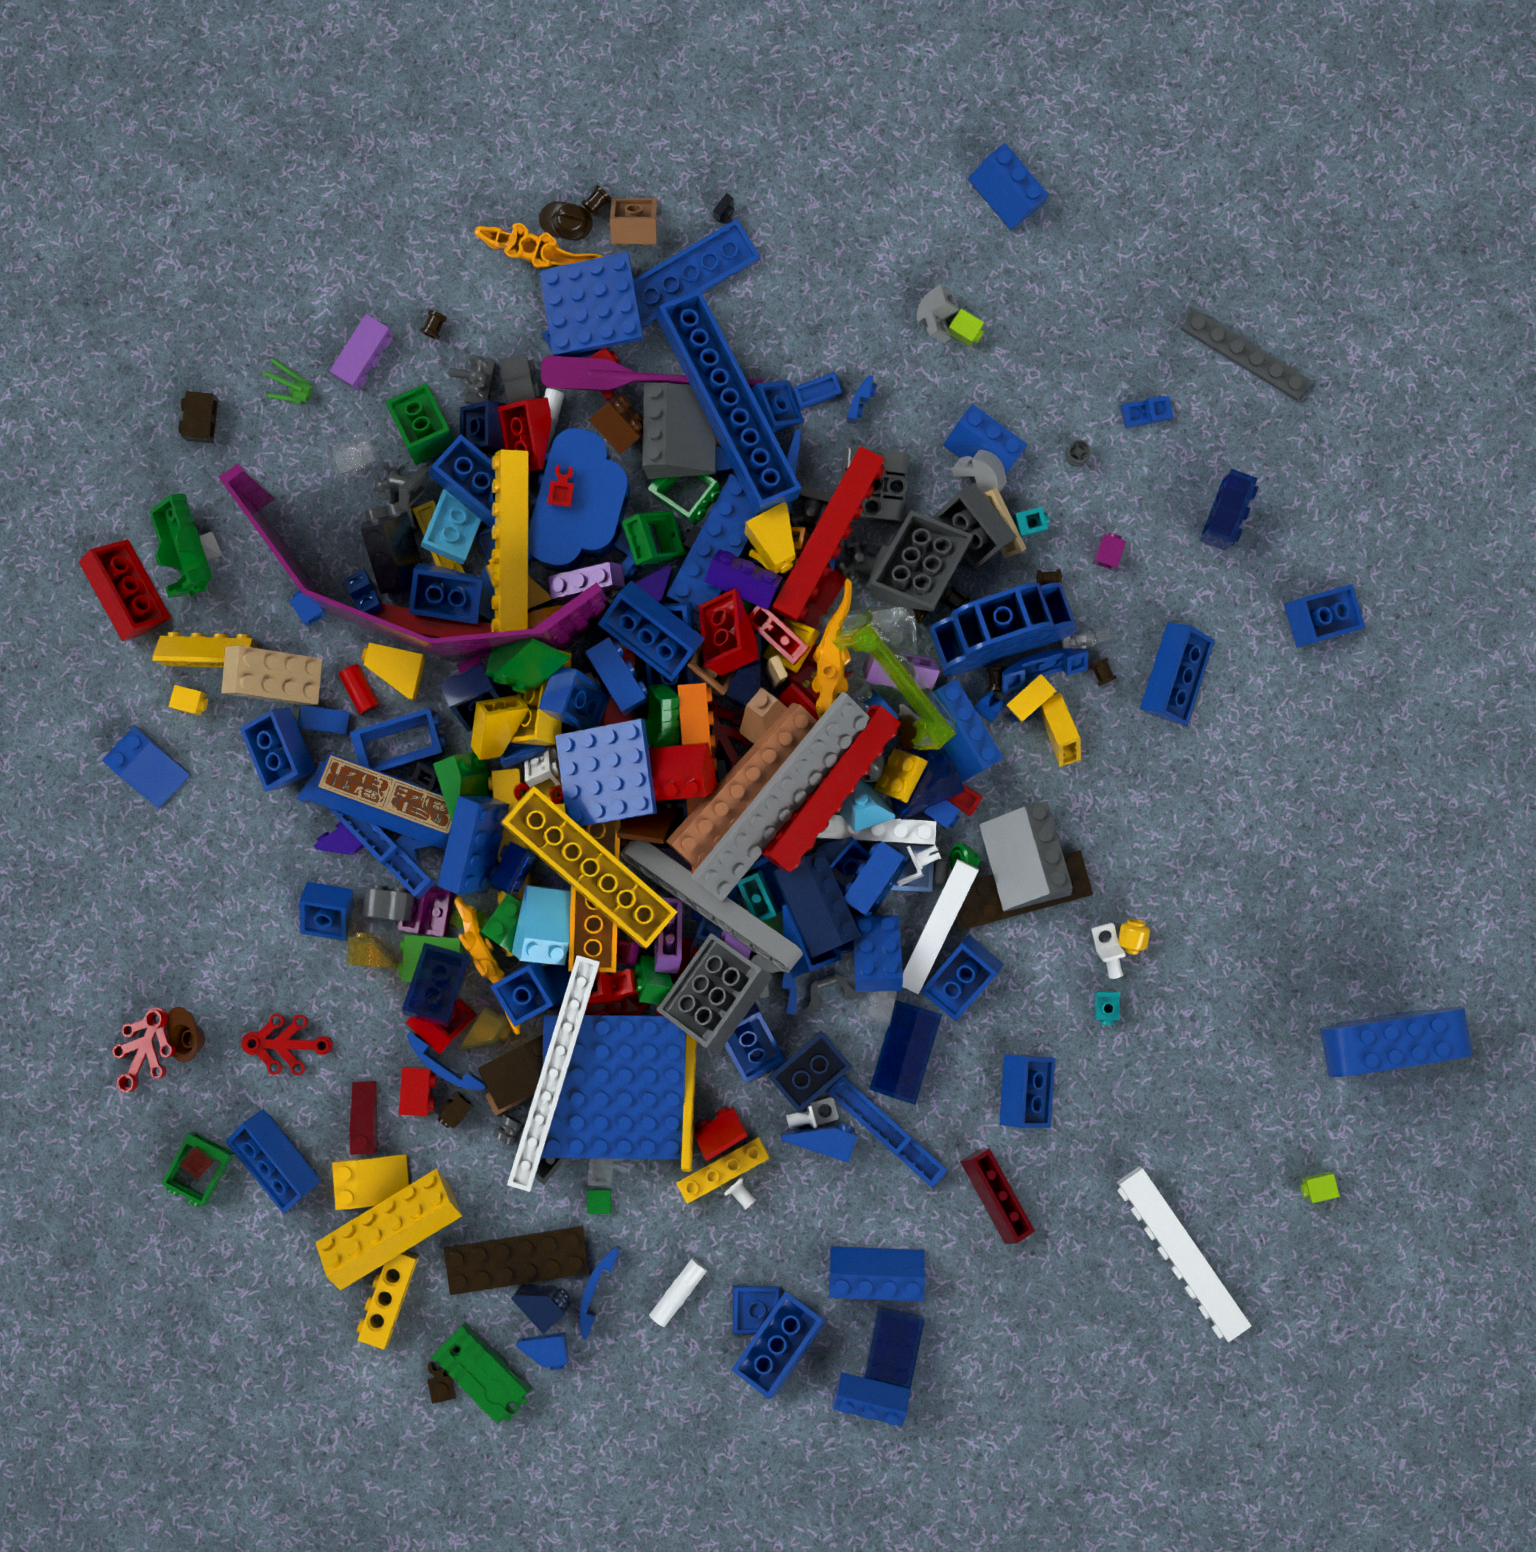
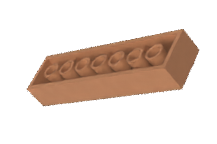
(740, 786)

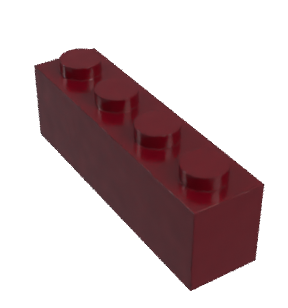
(997, 1196)

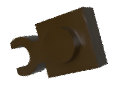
(440, 1386)

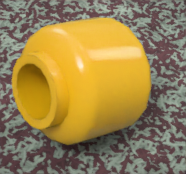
(1134, 936)

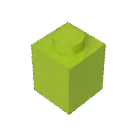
(966, 328)
(1319, 1187)

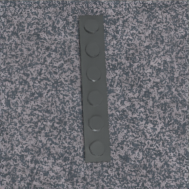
(1245, 354)

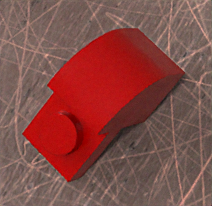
(613, 987)

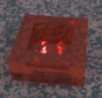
(196, 1162)

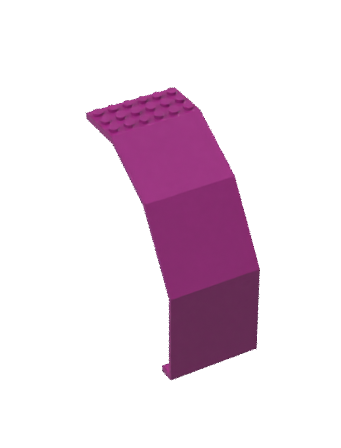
(555, 631)

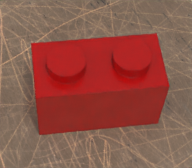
(417, 1091)

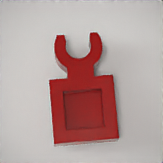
(561, 491)

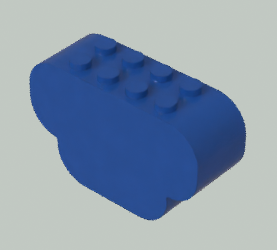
(564, 535)
(1002, 627)
(1396, 1041)

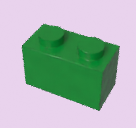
(651, 985)

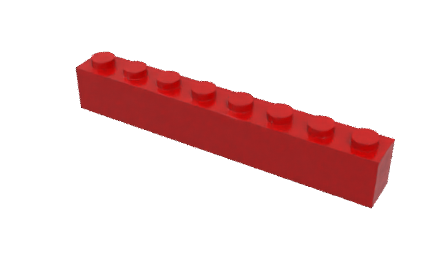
(828, 534)
(813, 815)

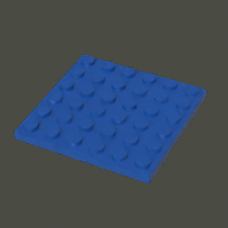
(620, 1090)

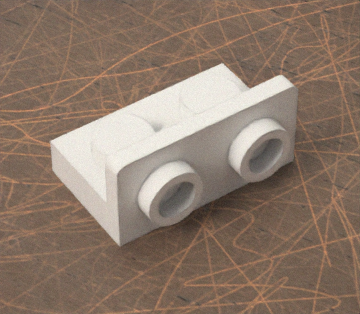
(543, 767)

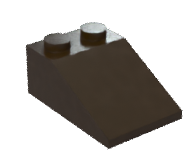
(514, 1073)

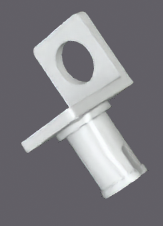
(919, 860)
(1109, 951)
(811, 1114)
(738, 1191)

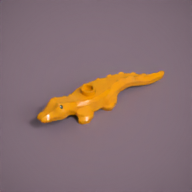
(539, 250)
(830, 660)
(479, 947)

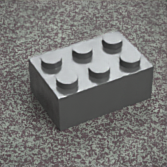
(976, 515)

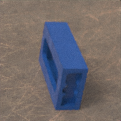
(424, 717)

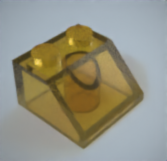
(369, 951)
(488, 1029)

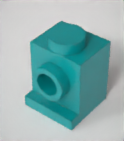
(1041, 518)
(1102, 999)

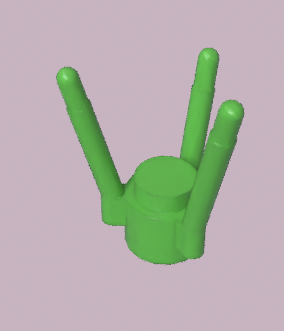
(300, 390)

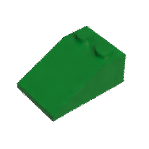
(420, 423)
(524, 664)
(461, 777)
(503, 923)

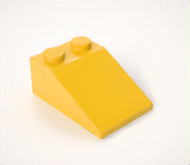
(368, 1180)

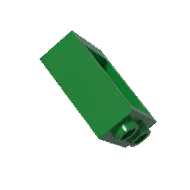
(661, 486)
(641, 540)
(210, 1148)

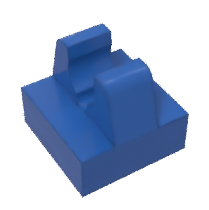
(989, 706)

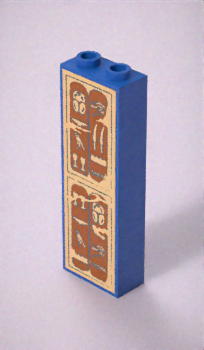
(383, 800)

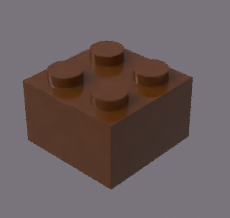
(618, 422)

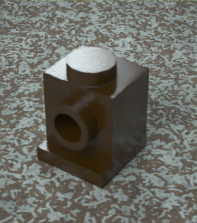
(455, 1110)

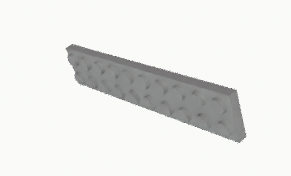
(781, 797)

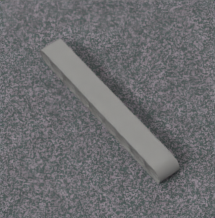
(724, 914)

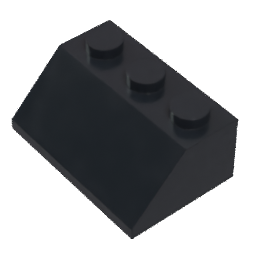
(391, 550)

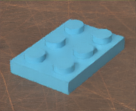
(451, 529)

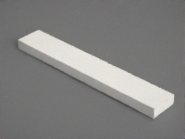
(938, 925)

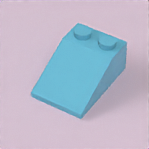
(543, 925)

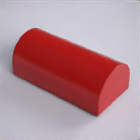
(358, 689)

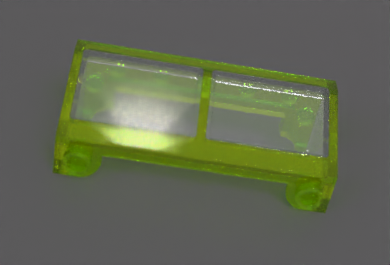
(935, 722)

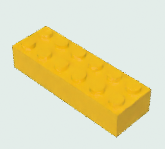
(388, 1229)

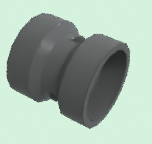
(1080, 449)
(508, 1129)

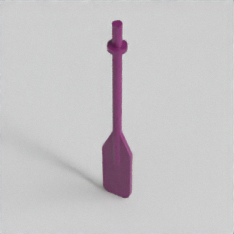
(600, 374)

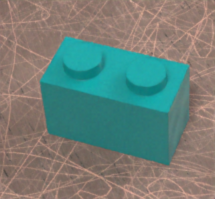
(758, 895)

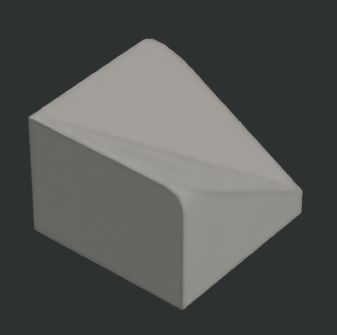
(211, 545)

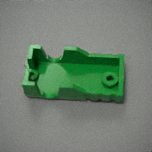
(180, 546)
(662, 716)
(482, 1374)

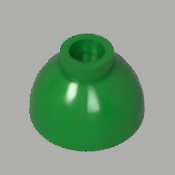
(965, 854)

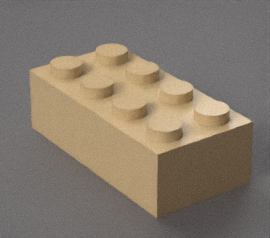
(271, 675)

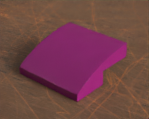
(430, 913)

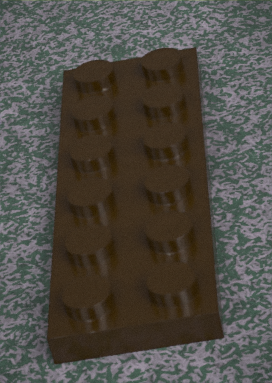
(984, 906)
(516, 1260)

